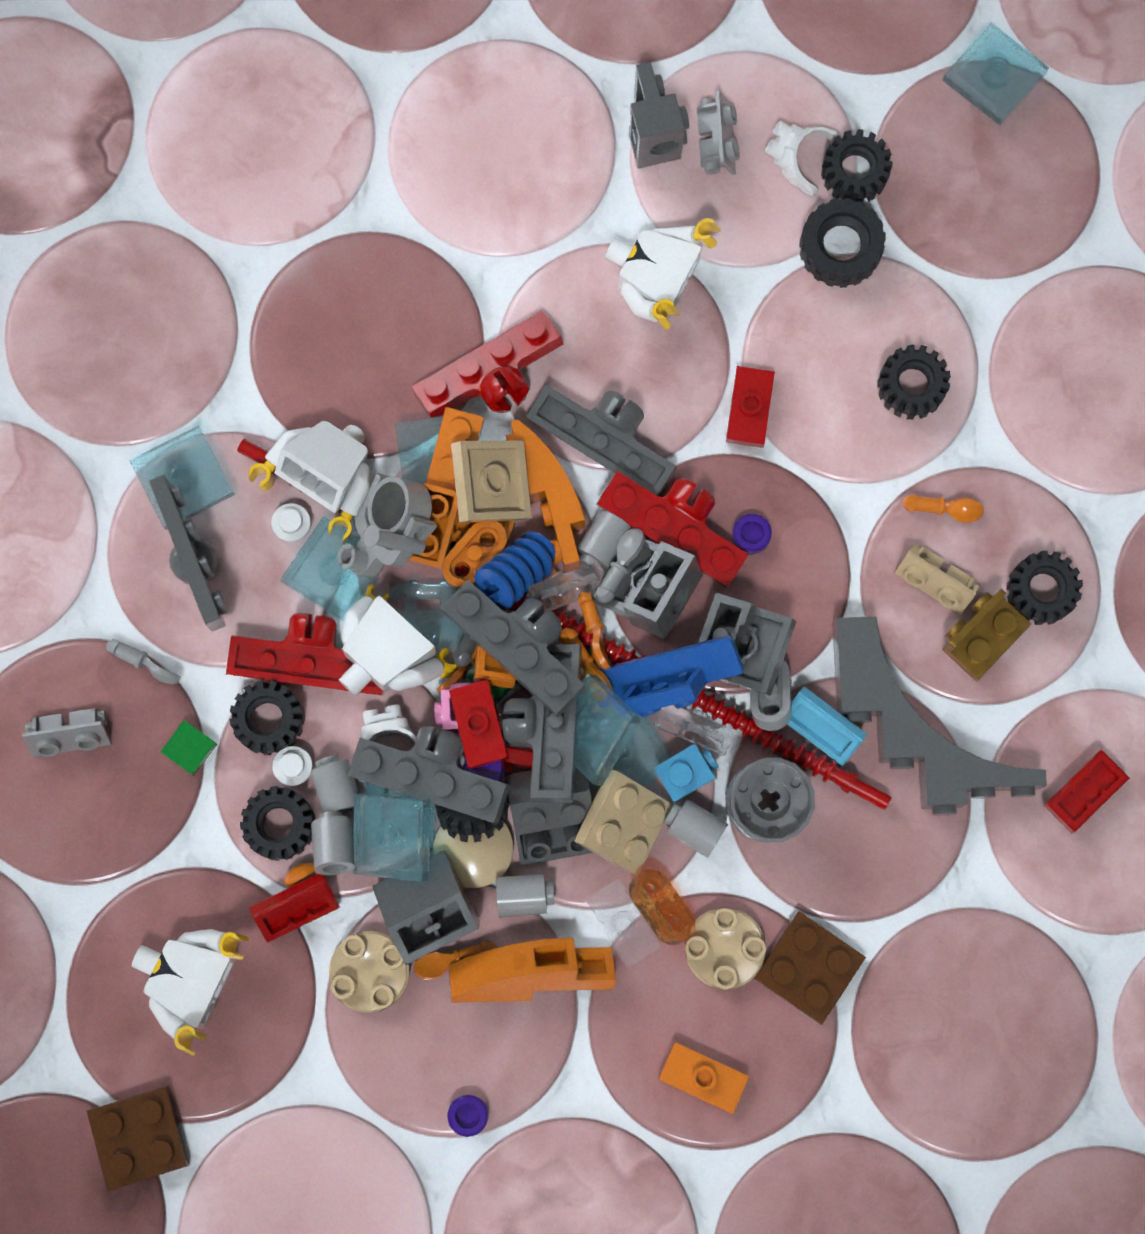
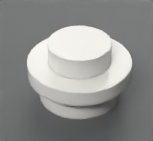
(291, 522)
(292, 766)

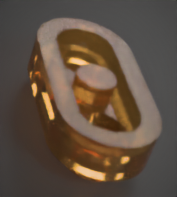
(662, 907)

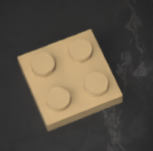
(491, 481)
(623, 822)

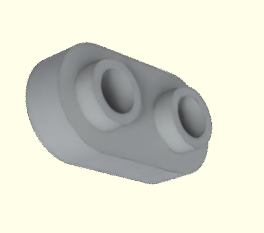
(779, 701)

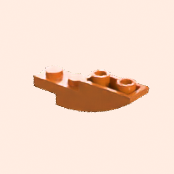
(550, 483)
(441, 484)
(521, 968)

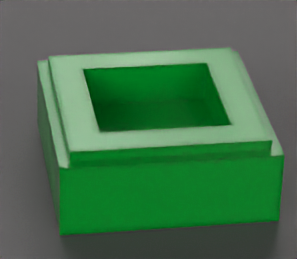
(188, 748)

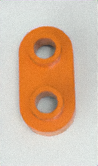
(472, 553)

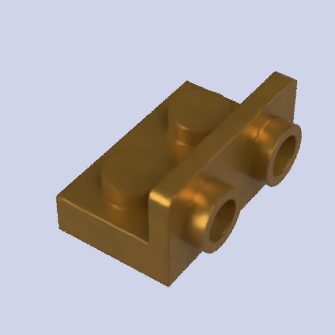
(986, 636)

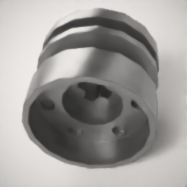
(792, 807)

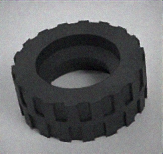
(848, 214)

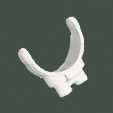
(785, 148)
(385, 723)

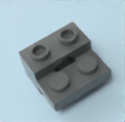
(656, 120)
(655, 588)
(759, 638)

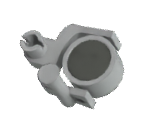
(390, 525)

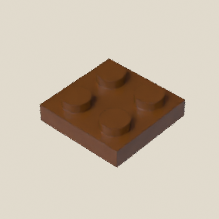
(809, 968)
(138, 1138)

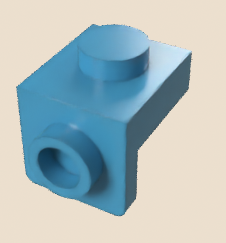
(687, 771)

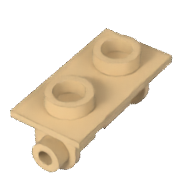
(951, 589)

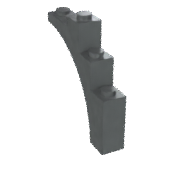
(945, 771)

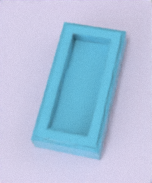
(825, 727)

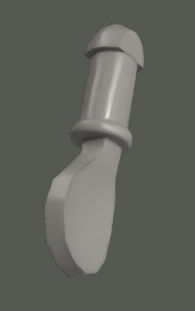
(627, 549)
(139, 660)

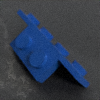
(674, 675)

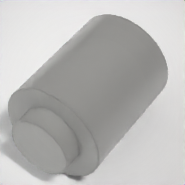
(601, 540)
(333, 785)
(695, 827)
(332, 844)
(523, 895)

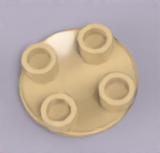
(477, 862)
(725, 948)
(368, 972)

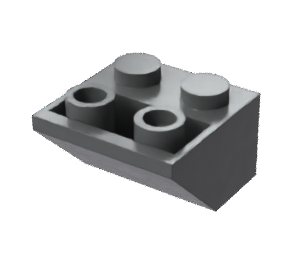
(547, 829)
(427, 912)

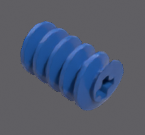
(515, 569)

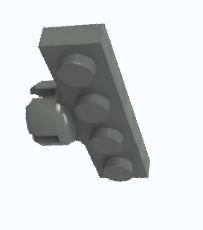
(603, 436)
(192, 557)
(517, 643)
(550, 737)
(431, 772)

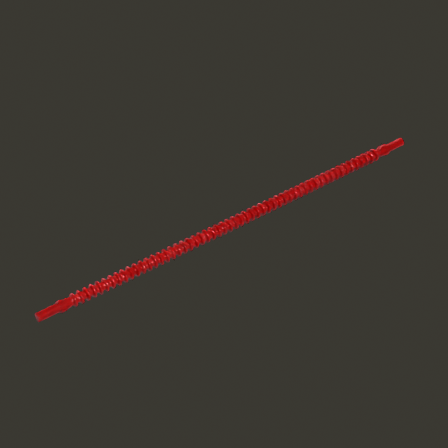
(845, 780)

